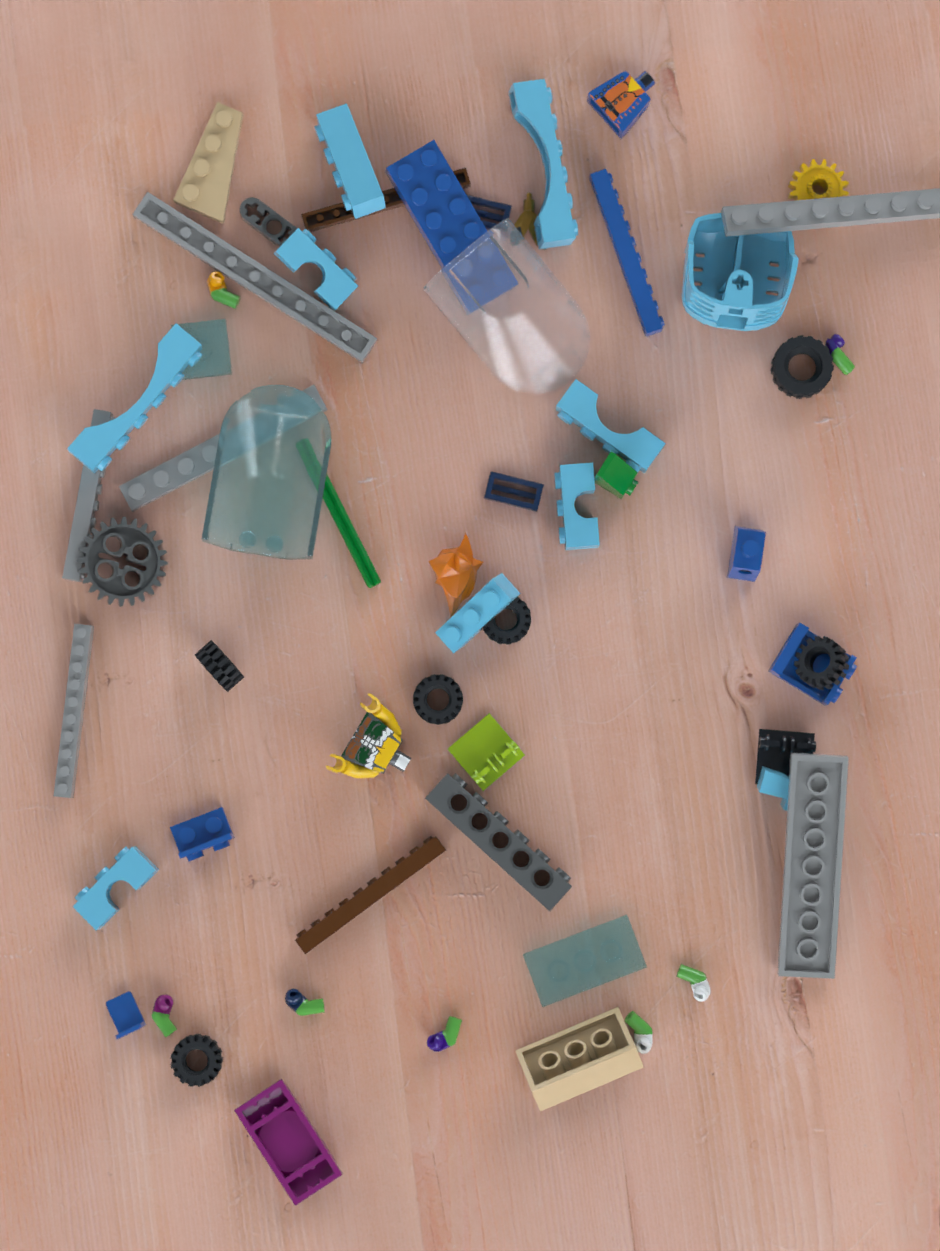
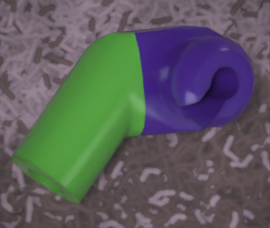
(839, 358)
(447, 1037)

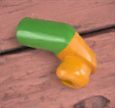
(219, 291)

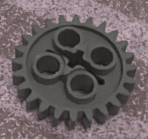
(129, 537)

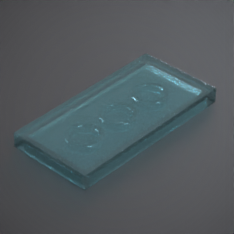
(584, 960)

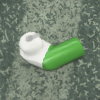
(698, 982)
(642, 1032)

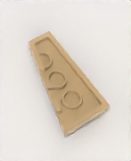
(209, 174)

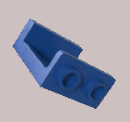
(784, 667)

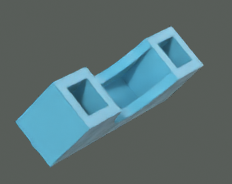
(636, 448)

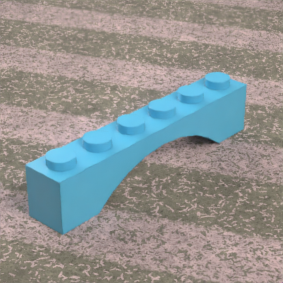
(531, 108)
(98, 442)

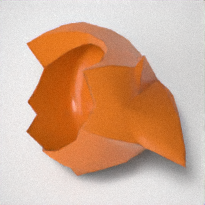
(456, 573)

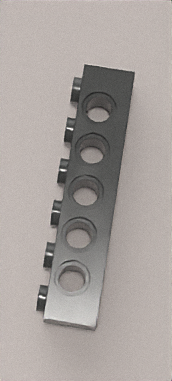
(547, 894)

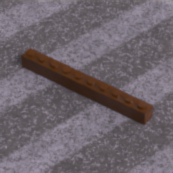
(337, 213)
(365, 898)

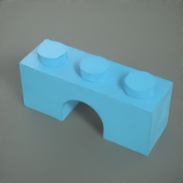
(335, 283)
(577, 531)
(477, 612)
(95, 903)

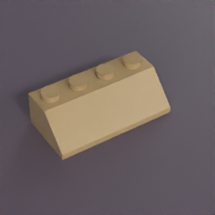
(579, 1059)

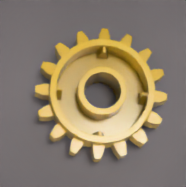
(817, 175)

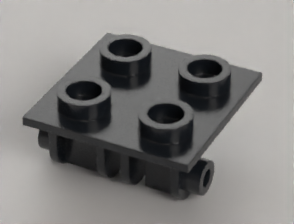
(776, 748)

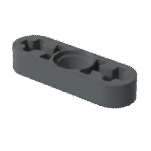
(262, 209)

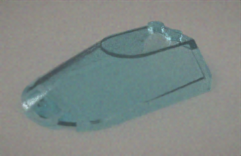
(269, 475)

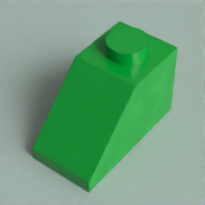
(616, 476)

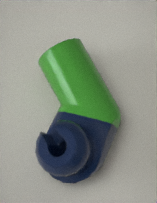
(302, 1005)

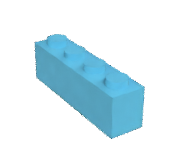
(350, 161)

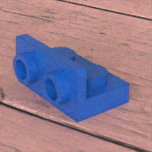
(202, 833)

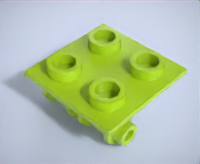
(486, 752)

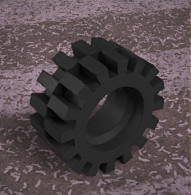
(518, 631)
(219, 665)
(831, 673)
(438, 716)
(192, 1077)

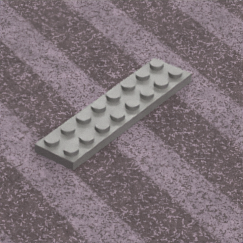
(812, 865)

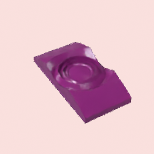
(288, 1141)

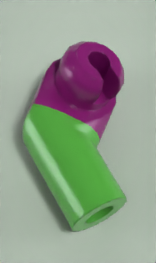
(161, 1014)

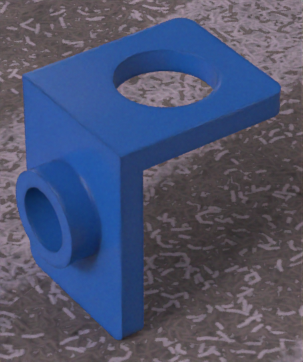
(125, 1014)

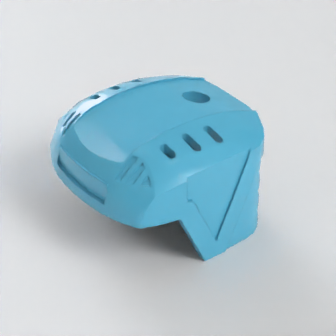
(736, 276)

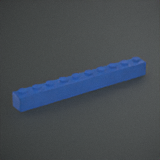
(625, 251)

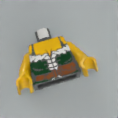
(373, 745)

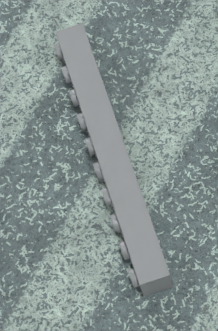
(85, 510)
(73, 711)

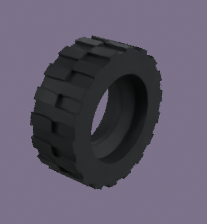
(812, 348)

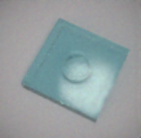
(215, 349)

